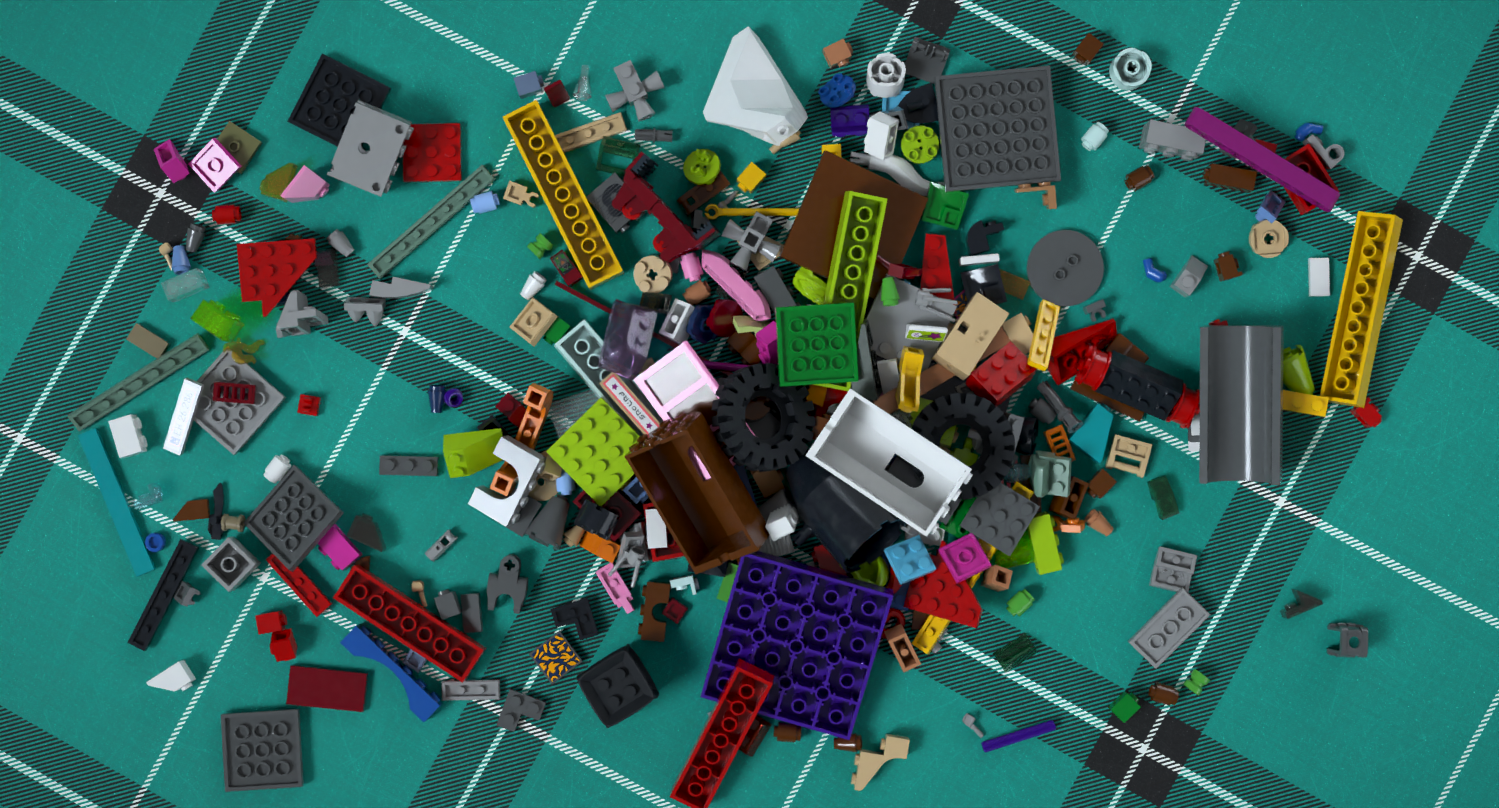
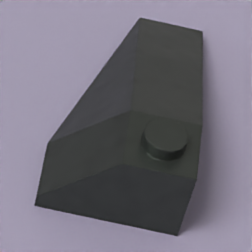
(868, 375)

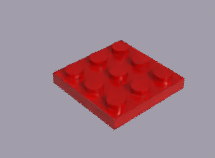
(433, 153)

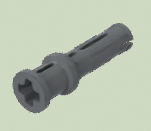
(1064, 413)

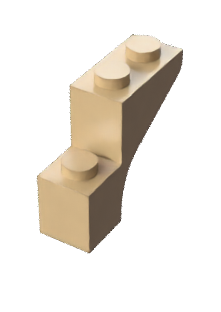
(870, 761)

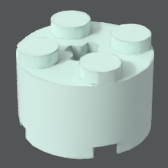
(1133, 59)

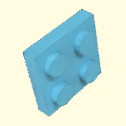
(909, 559)

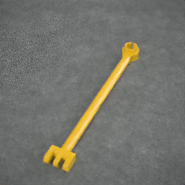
(749, 211)

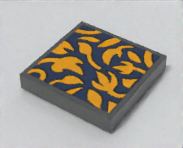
(555, 657)

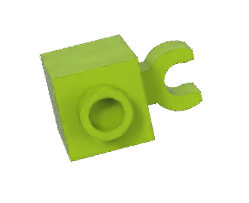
(964, 454)

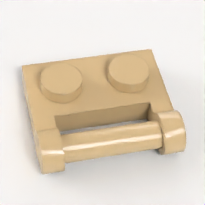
(1130, 449)

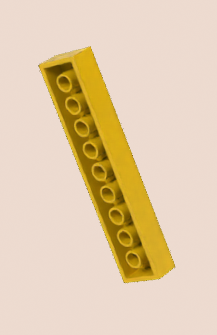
(563, 195)
(1361, 308)

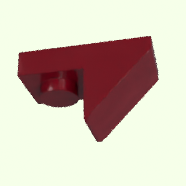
(512, 409)

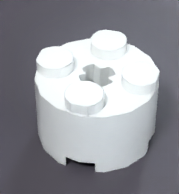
(885, 75)

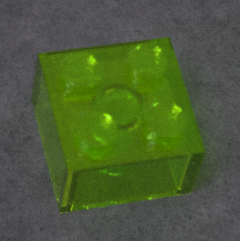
(218, 321)

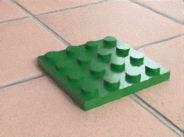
(816, 344)

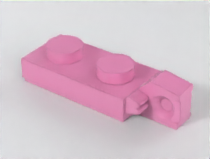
(616, 587)

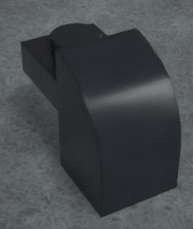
(976, 236)

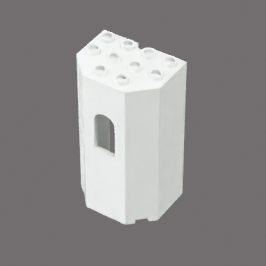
(861, 444)

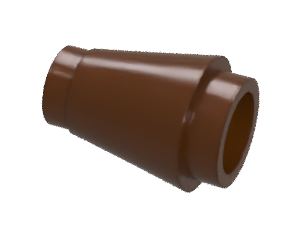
(851, 745)

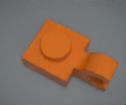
(1069, 525)

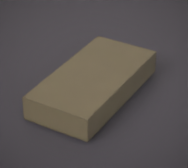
(147, 341)

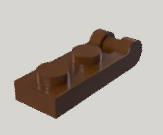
(703, 193)

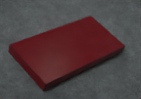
(327, 688)

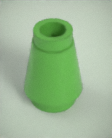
(889, 292)

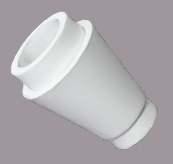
(533, 285)

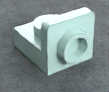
(682, 582)

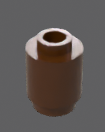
(1139, 178)
(1163, 693)
(787, 732)

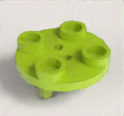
(929, 144)
(702, 175)

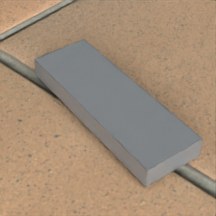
(471, 690)

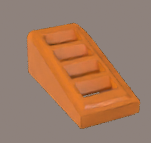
(1063, 436)

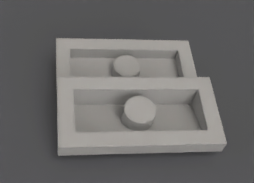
(1172, 569)

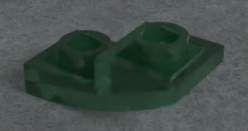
(1163, 496)

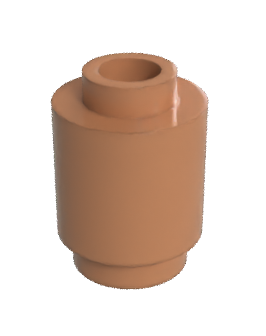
(697, 292)

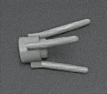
(924, 298)
(635, 557)

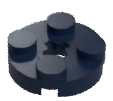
(696, 324)

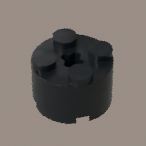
(596, 519)

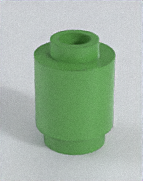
(1020, 603)

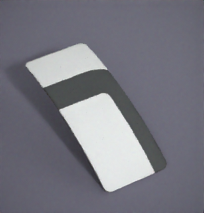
(1194, 434)

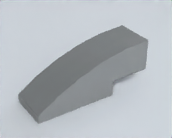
(398, 288)

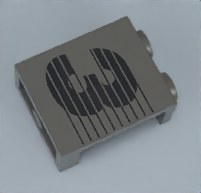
(602, 200)

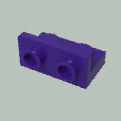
(849, 120)

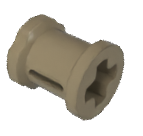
(233, 522)

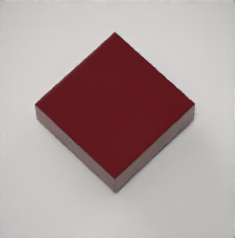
(674, 610)

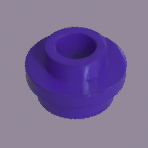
(456, 401)

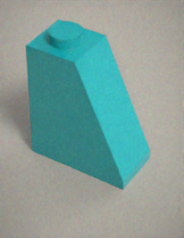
(1094, 432)

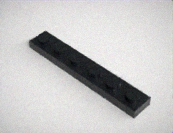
(163, 595)

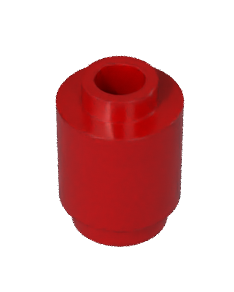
(226, 214)

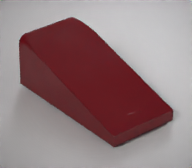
(557, 93)

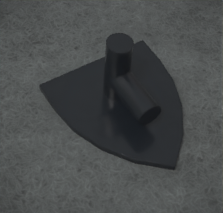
(920, 105)

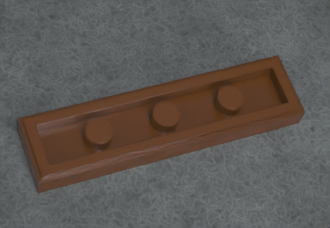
(1124, 409)

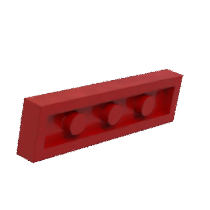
(302, 586)

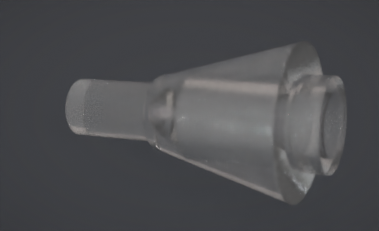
(582, 90)

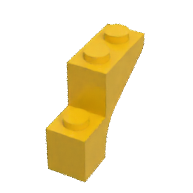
(908, 386)

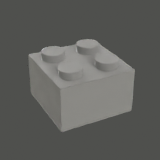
(231, 564)

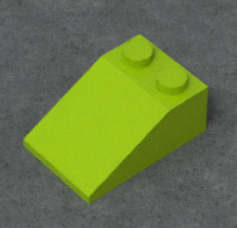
(470, 451)

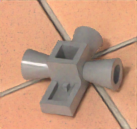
(634, 90)
(751, 240)

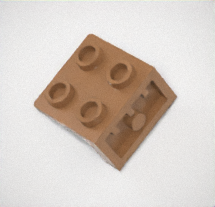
(1048, 198)

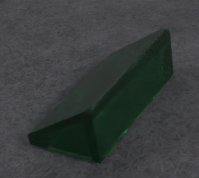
(1015, 652)

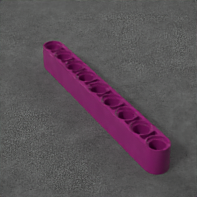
(1262, 159)

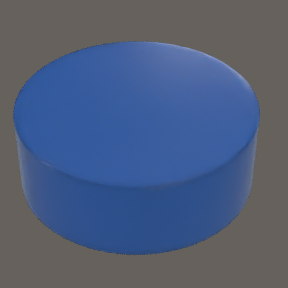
(155, 542)

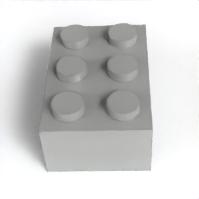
(1171, 140)

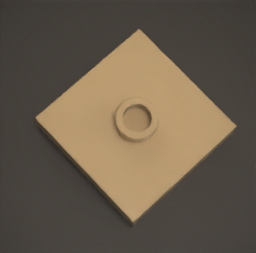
(533, 321)

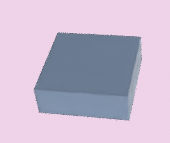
(414, 661)

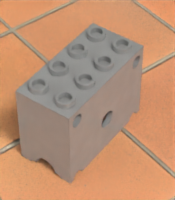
(386, 138)

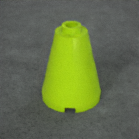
(1296, 371)

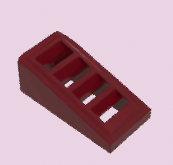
(217, 393)

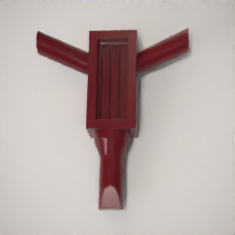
(899, 270)

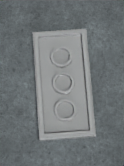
(1168, 628)

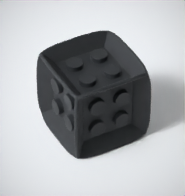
(617, 686)

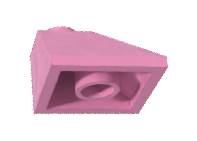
(305, 187)

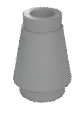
(340, 242)

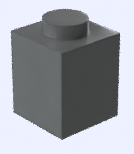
(447, 604)

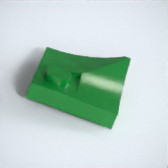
(944, 207)

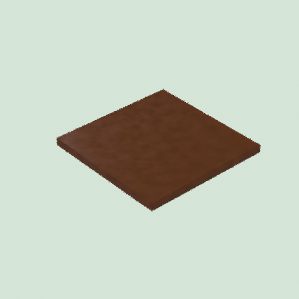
(817, 221)

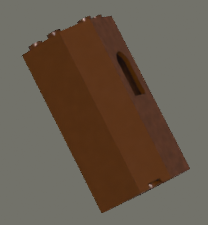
(706, 517)

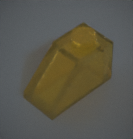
(278, 181)

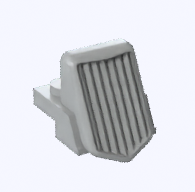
(298, 317)

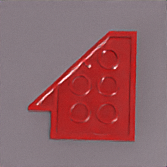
(272, 269)

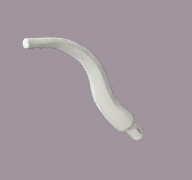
(897, 168)

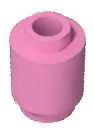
(691, 267)

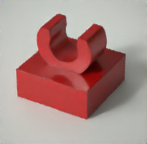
(309, 405)

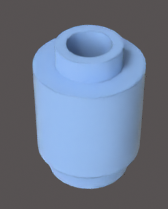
(484, 202)
(565, 484)

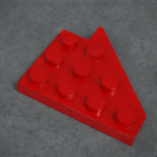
(943, 597)

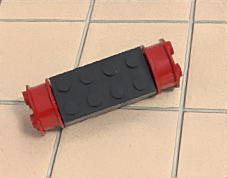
(1138, 386)

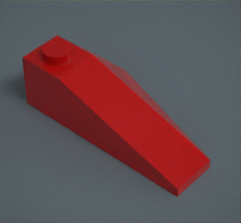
(1071, 347)

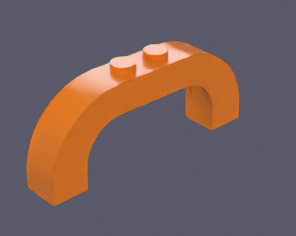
(539, 403)

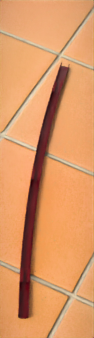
(608, 310)

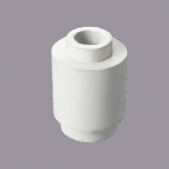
(277, 468)

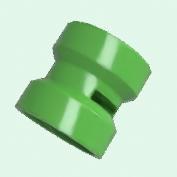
(539, 246)
(1196, 682)

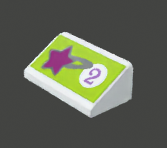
(925, 332)

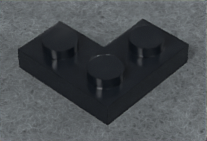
(577, 612)

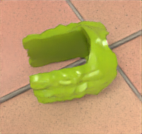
(810, 285)

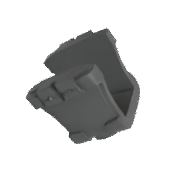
(1347, 631)

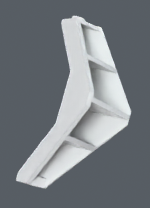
(754, 93)

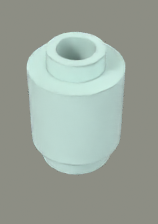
(1094, 136)

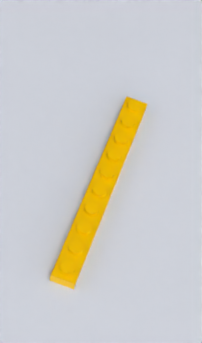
(935, 626)

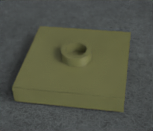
(239, 144)

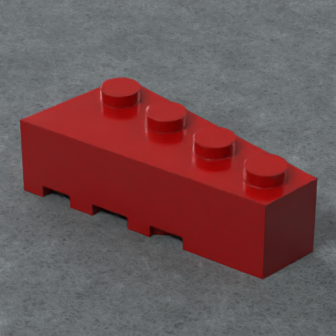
(936, 266)

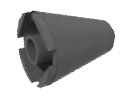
(550, 522)

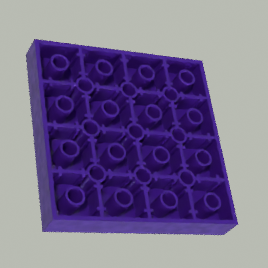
(808, 632)

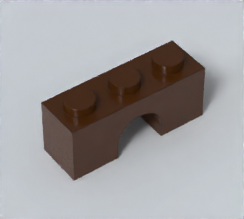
(651, 628)

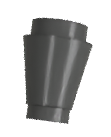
(195, 236)

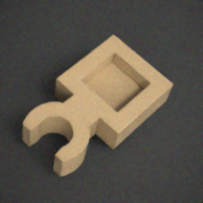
(518, 193)

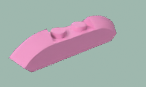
(741, 291)

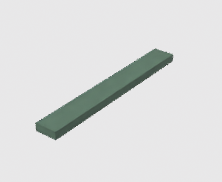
(431, 222)
(138, 382)

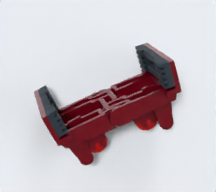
(637, 197)

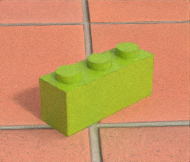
(1045, 544)

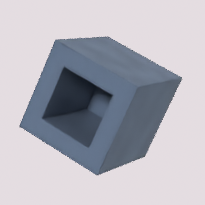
(529, 84)

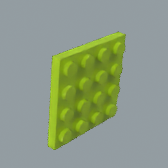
(595, 451)

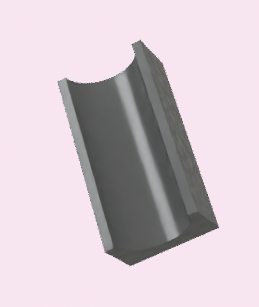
(1241, 403)

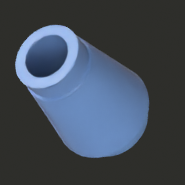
(180, 260)

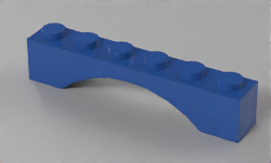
(421, 700)

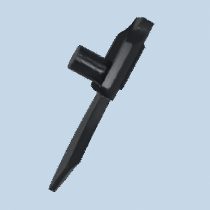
(214, 523)

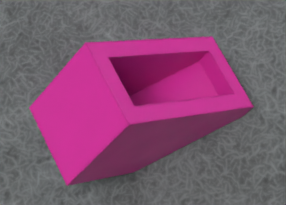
(171, 161)

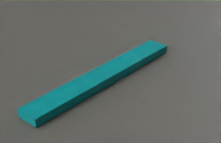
(116, 502)

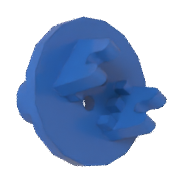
(837, 91)

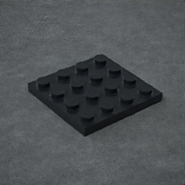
(331, 99)

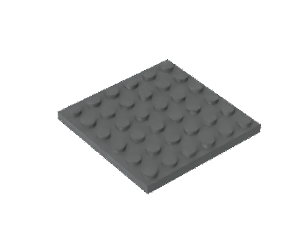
(997, 128)

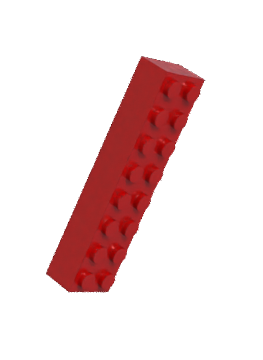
(409, 623)
(722, 735)

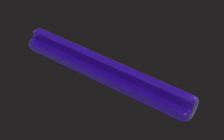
(1018, 736)

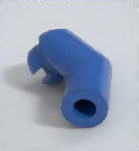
(1307, 128)
(1153, 273)

